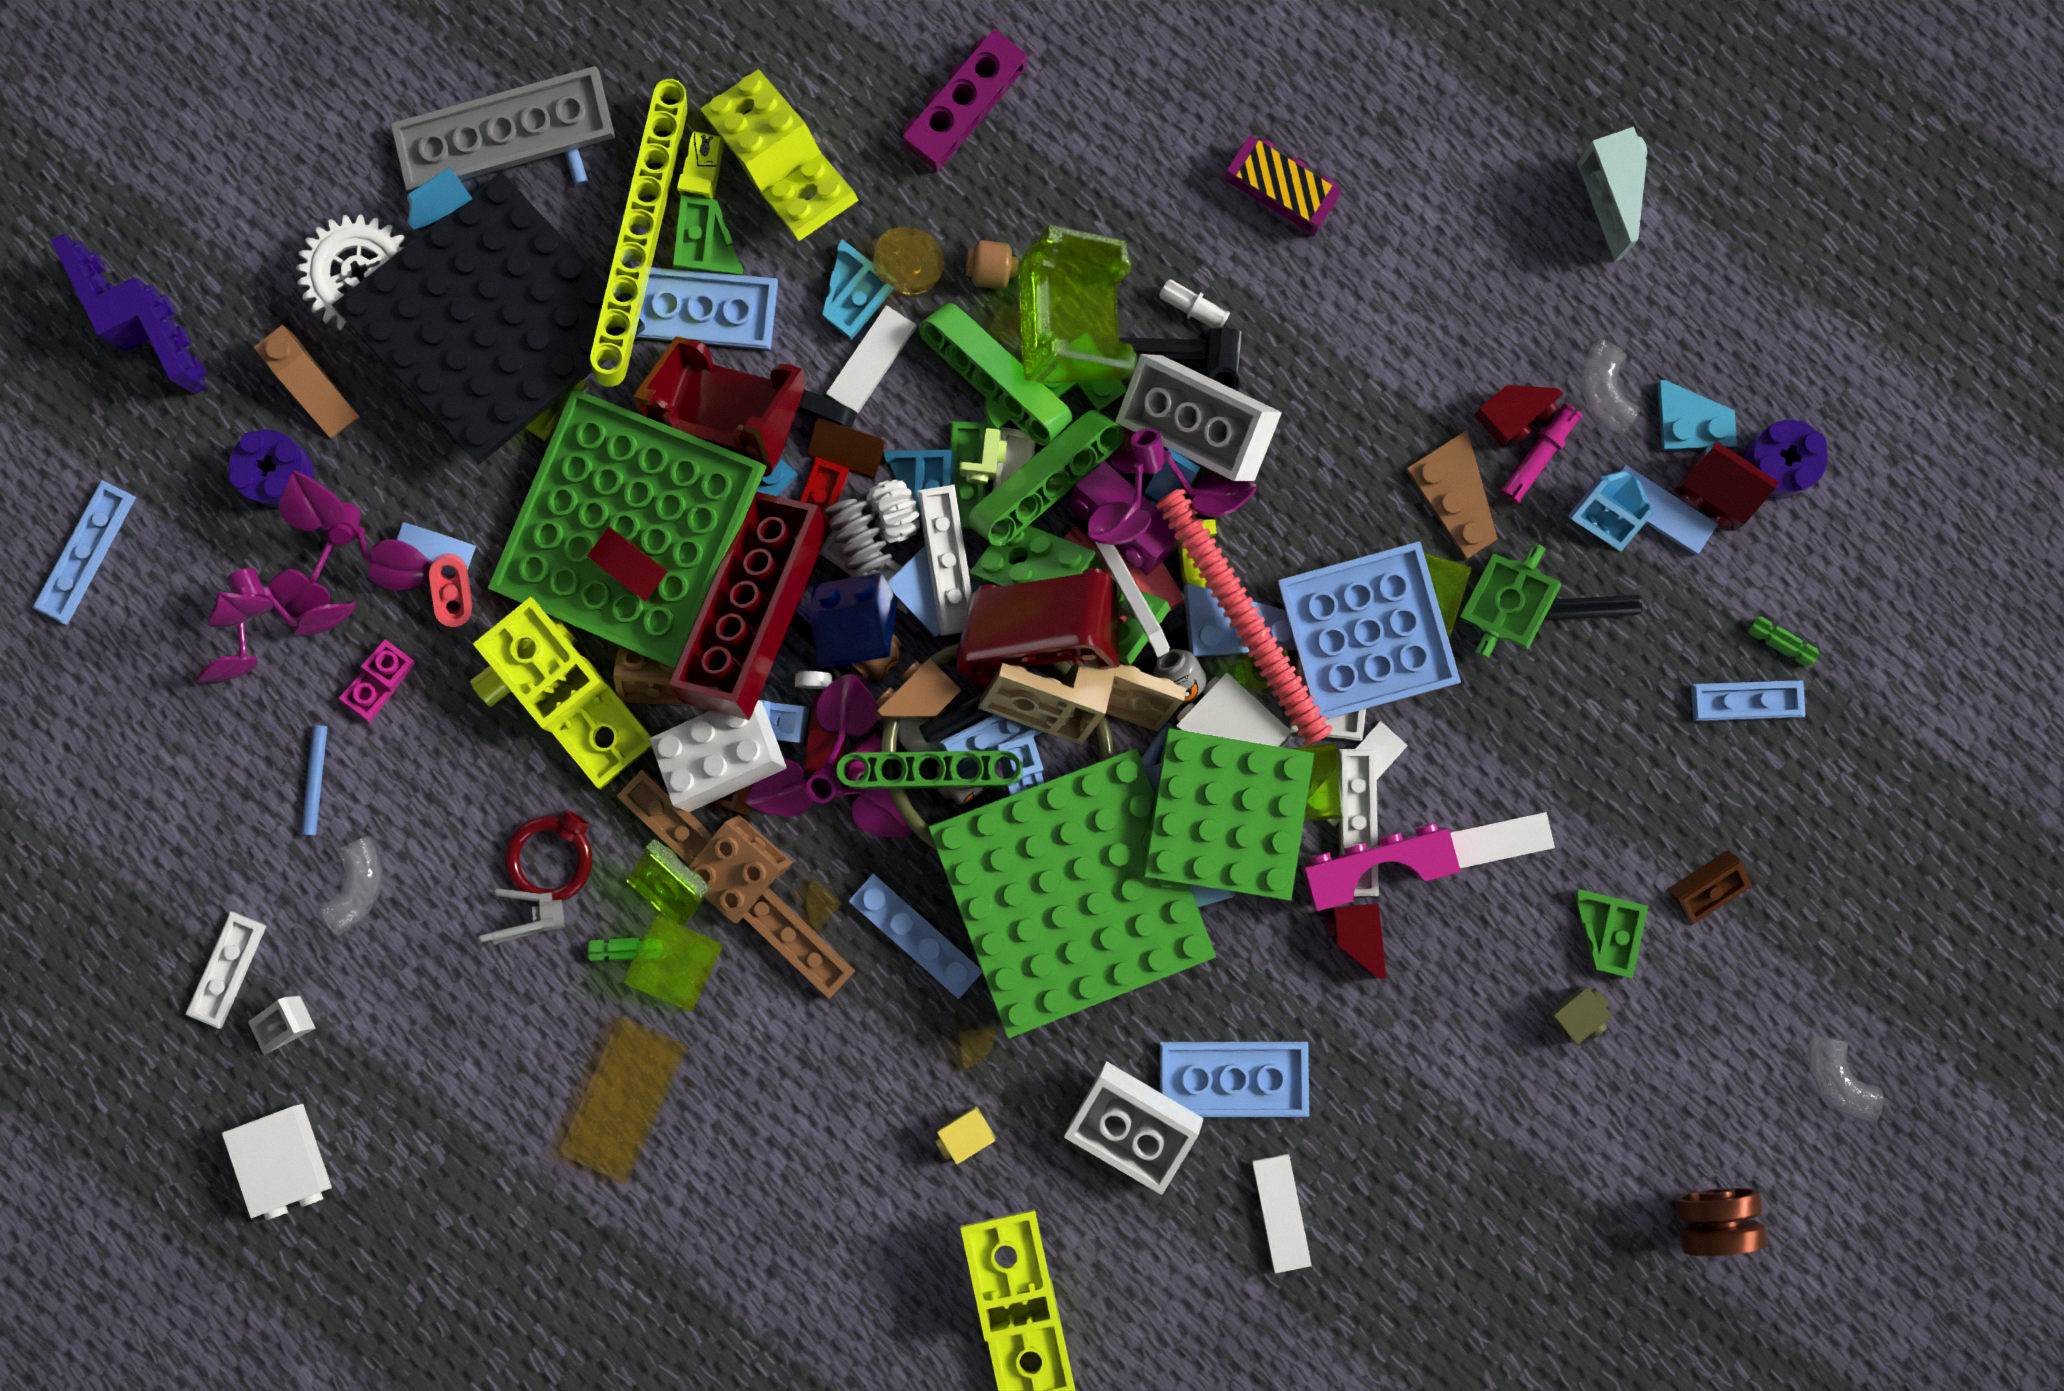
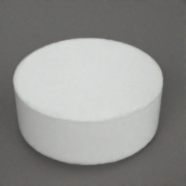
(812, 679)

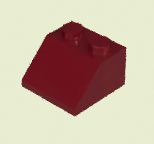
(1725, 486)

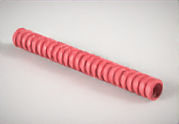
(1244, 617)

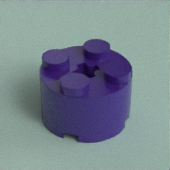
(1802, 448)
(259, 452)

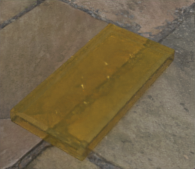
(623, 1099)

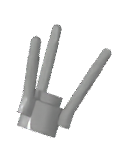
(546, 917)

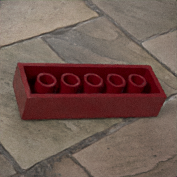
(750, 606)

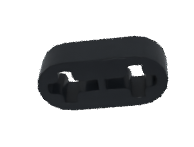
(825, 408)

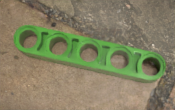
(995, 373)
(1046, 478)
(913, 761)

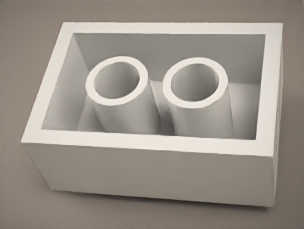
(716, 756)
(1134, 1128)

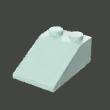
(1615, 182)

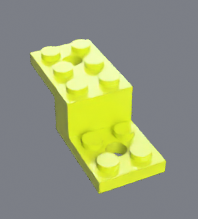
(779, 154)
(564, 692)
(1017, 1303)

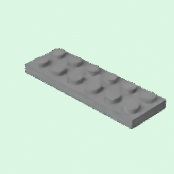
(504, 128)

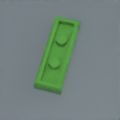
(968, 444)

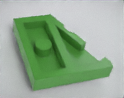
(703, 238)
(1611, 931)

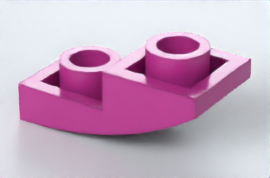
(377, 681)

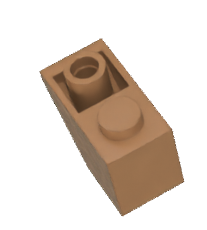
(920, 697)

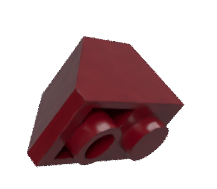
(1514, 408)

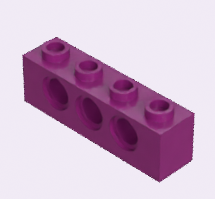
(991, 52)

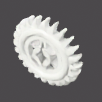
(326, 250)

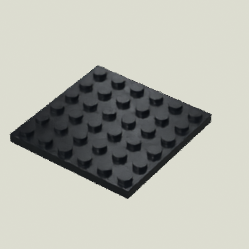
(483, 317)

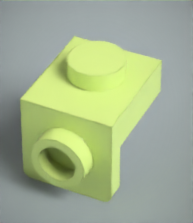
(993, 453)

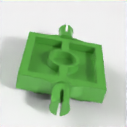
(1510, 601)

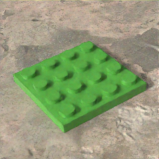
(1228, 814)

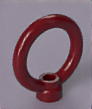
(568, 826)

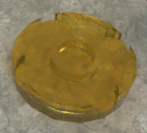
(908, 260)

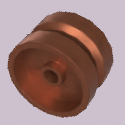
(1721, 1222)

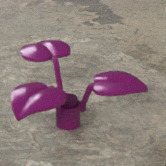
(1144, 453)
(311, 505)
(252, 600)
(843, 708)

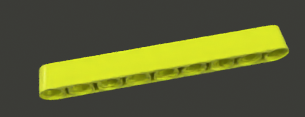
(639, 247)

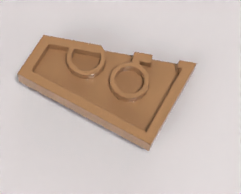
(1456, 494)

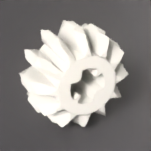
(893, 511)

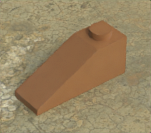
(306, 380)

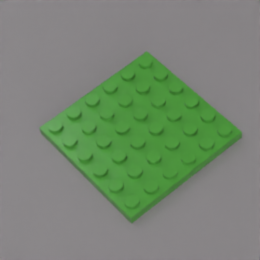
(652, 486)
(1062, 895)

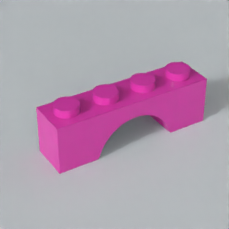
(1334, 879)

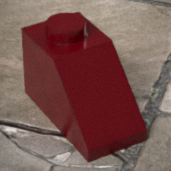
(1359, 936)

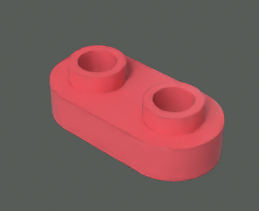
(450, 588)

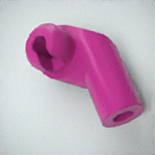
(856, 769)

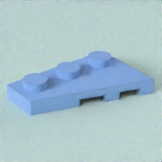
(1211, 633)

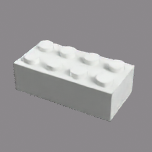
(1199, 417)

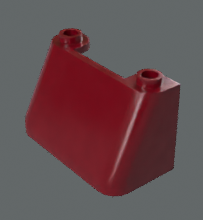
(722, 404)
(1040, 625)

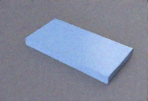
(709, 308)
(1237, 1078)

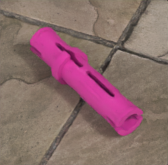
(1549, 442)

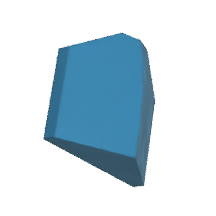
(436, 199)
(1613, 509)

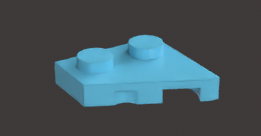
(853, 291)
(1692, 420)

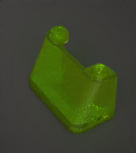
(1072, 308)

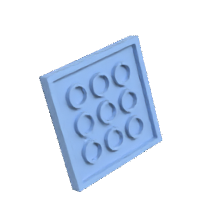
(1369, 631)

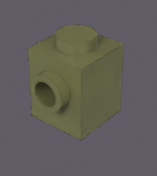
(1581, 1015)

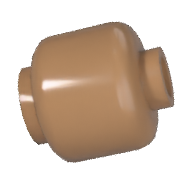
(991, 264)

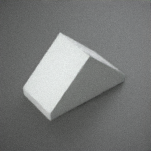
(281, 1023)

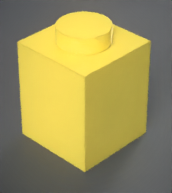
(964, 1136)

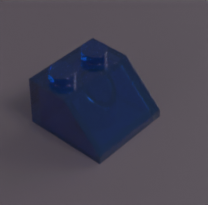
(852, 619)

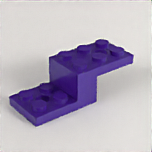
(130, 313)

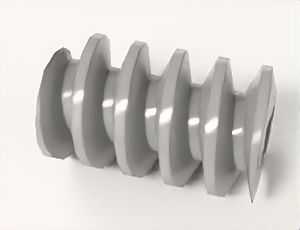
(857, 537)

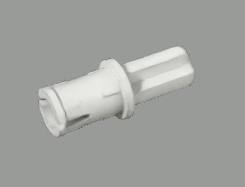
(1193, 304)

